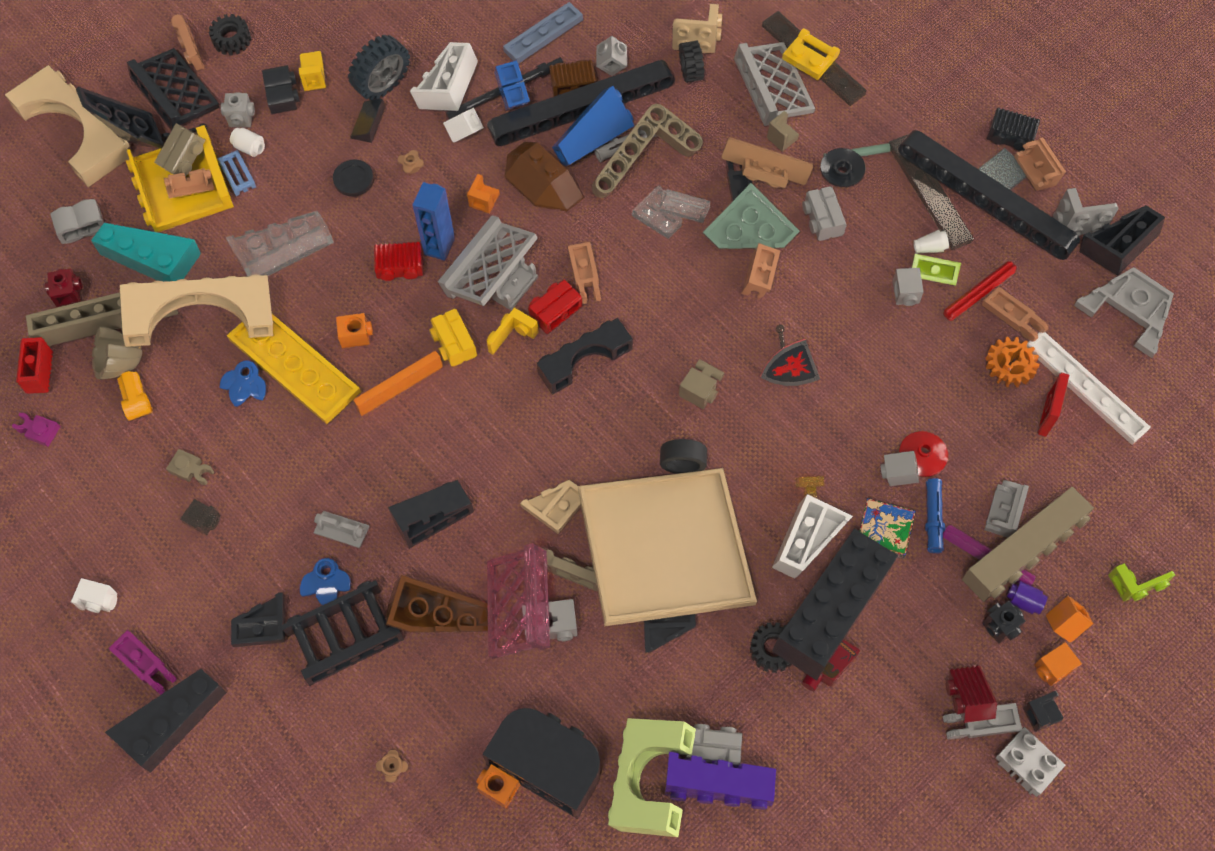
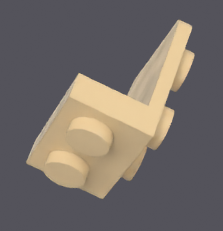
(703, 31)

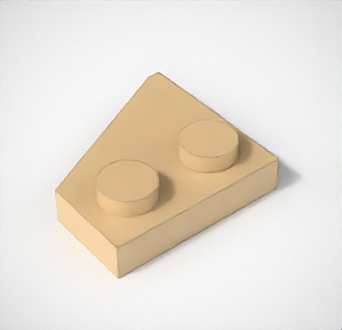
(555, 505)

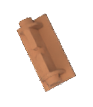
(198, 182)

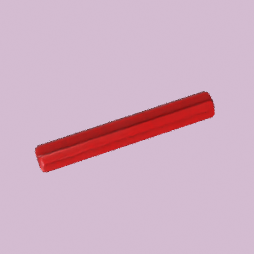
(979, 291)

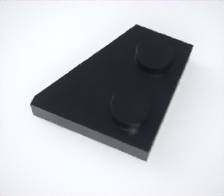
(260, 624)
(663, 630)

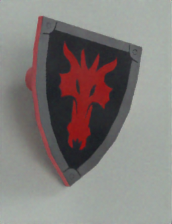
(791, 366)

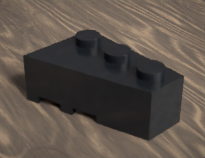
(1124, 240)
(430, 512)

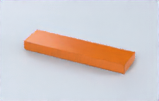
(398, 383)

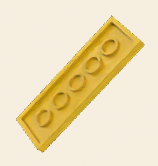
(298, 369)

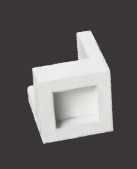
(463, 125)

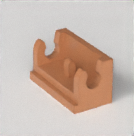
(1040, 164)
(761, 270)

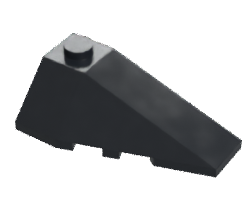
(125, 120)

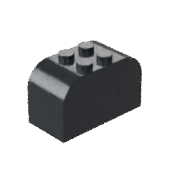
(546, 758)

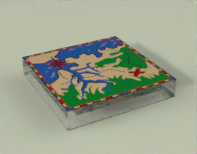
(888, 525)

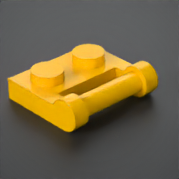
(806, 58)

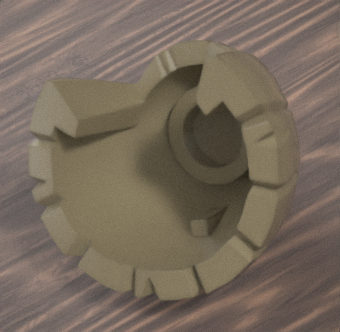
(111, 355)

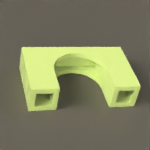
(641, 743)

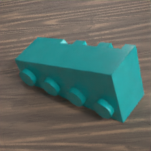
(147, 252)

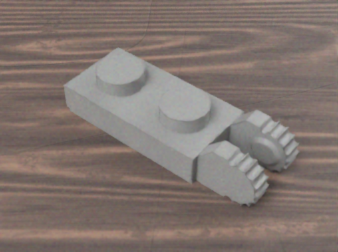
(1006, 721)

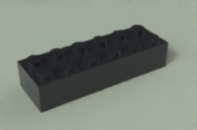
(834, 604)

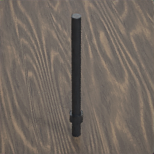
(541, 71)

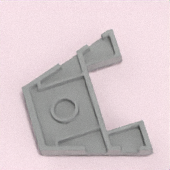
(1138, 299)

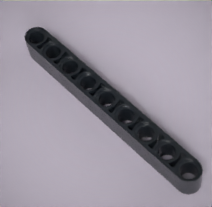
(570, 105)
(989, 195)

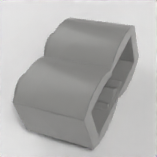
(77, 221)

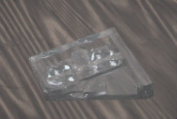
(649, 213)

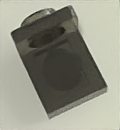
(201, 517)

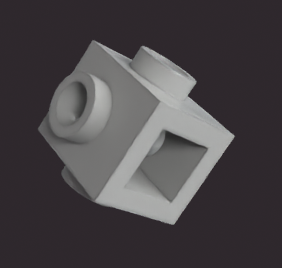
(611, 56)
(238, 109)

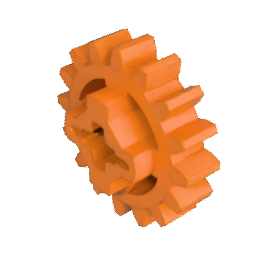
(1005, 352)

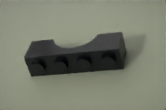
(608, 340)

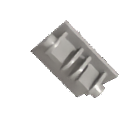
(1030, 761)

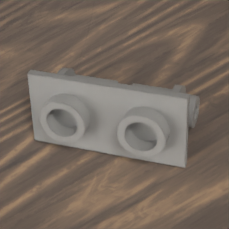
(340, 529)

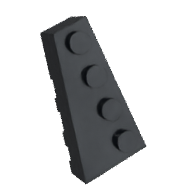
(166, 720)

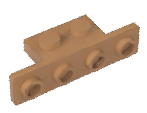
(766, 164)

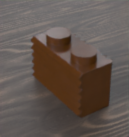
(571, 76)

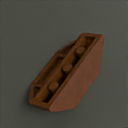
(541, 177)

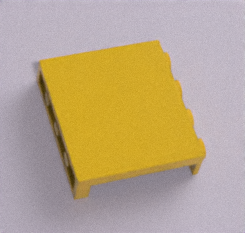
(171, 212)

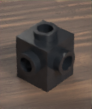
(1004, 621)

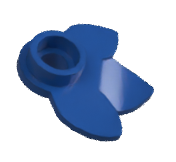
(241, 386)
(325, 586)

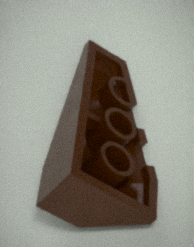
(427, 608)

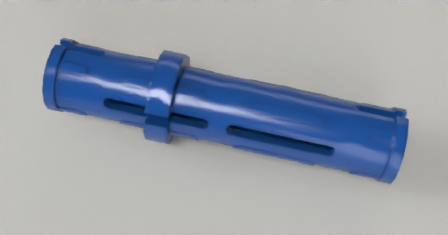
(934, 525)

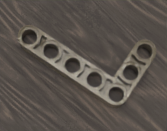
(638, 143)

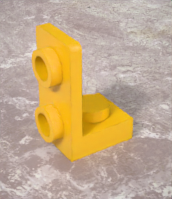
(312, 71)
(516, 319)

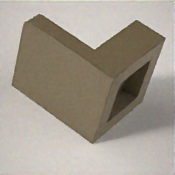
(781, 133)

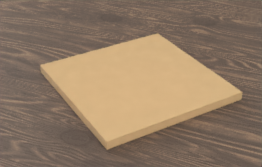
(665, 547)

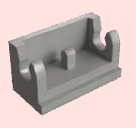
(515, 285)
(1006, 508)

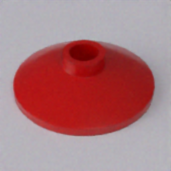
(927, 463)

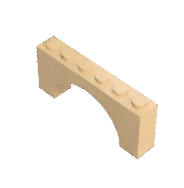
(49, 93)
(148, 303)

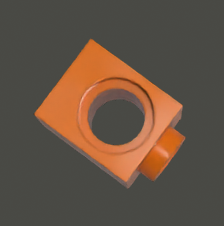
(347, 323)
(1057, 664)
(505, 795)

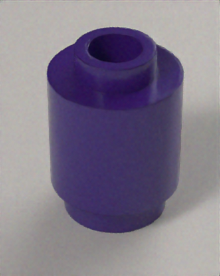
(1027, 597)

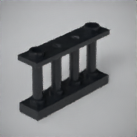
(339, 657)

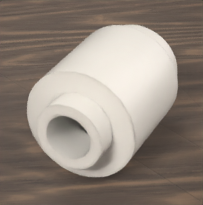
(247, 141)

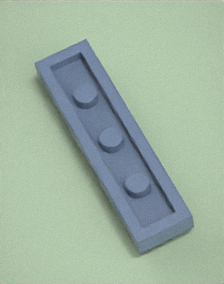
(543, 33)

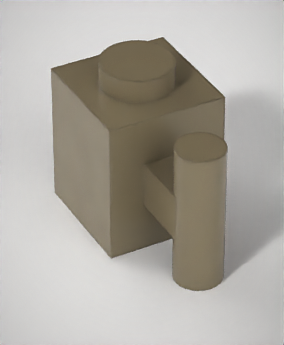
(700, 386)

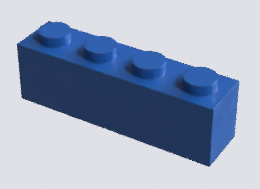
(434, 220)

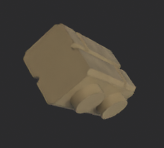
(180, 150)

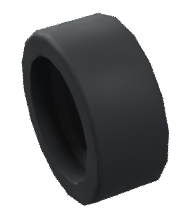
(683, 456)

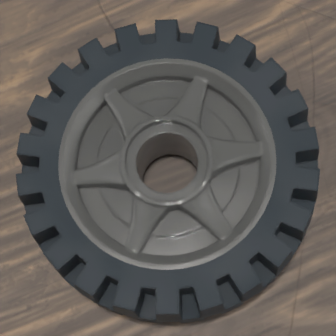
(378, 67)

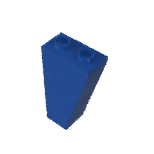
(594, 127)

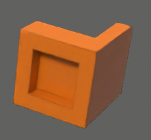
(482, 196)
(1069, 619)

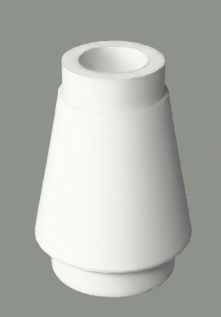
(932, 243)

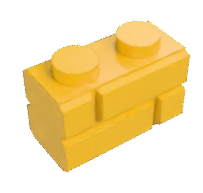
(453, 338)

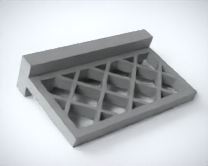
(758, 84)
(478, 254)

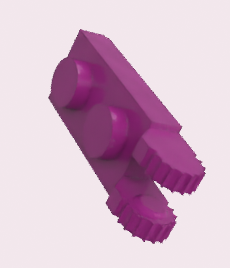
(140, 660)

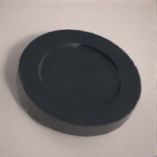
(353, 177)

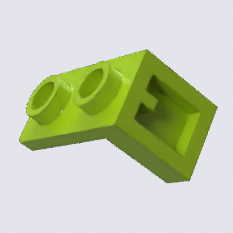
(1126, 585)

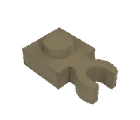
(187, 465)

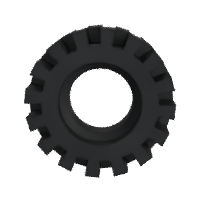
(233, 43)
(691, 61)
(758, 652)

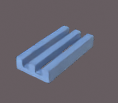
(243, 185)

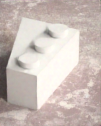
(448, 80)
(808, 534)

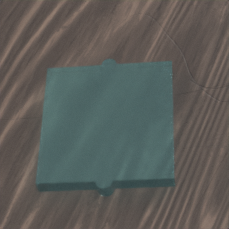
(1004, 169)

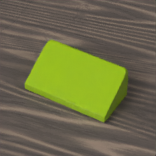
(937, 269)

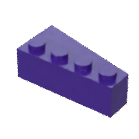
(719, 782)

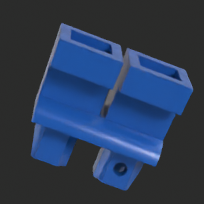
(508, 80)

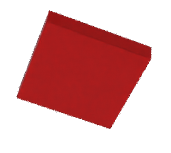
(1053, 404)

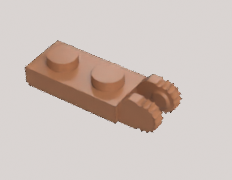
(187, 41)
(584, 269)
(1014, 313)

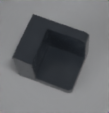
(1043, 711)

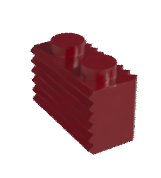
(971, 694)

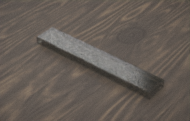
(834, 77)
(934, 200)

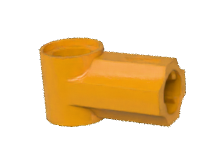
(135, 401)

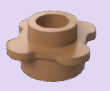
(410, 167)
(384, 766)

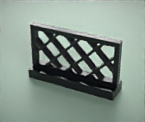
(165, 107)

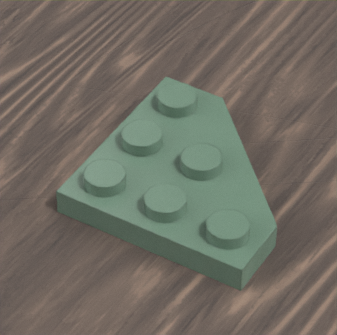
(750, 221)

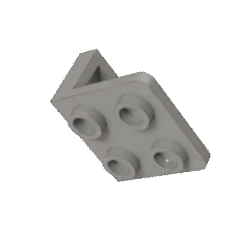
(1081, 218)

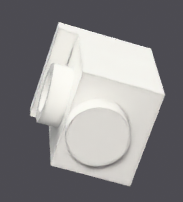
(94, 596)

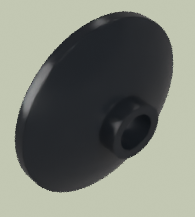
(842, 160)

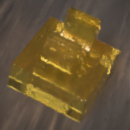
(810, 484)

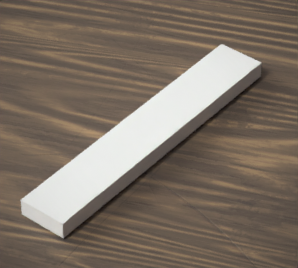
(1089, 388)

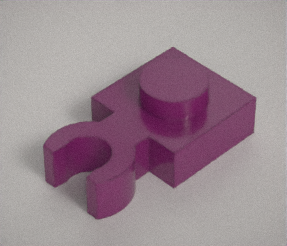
(39, 430)

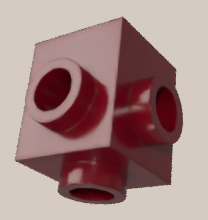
(63, 287)

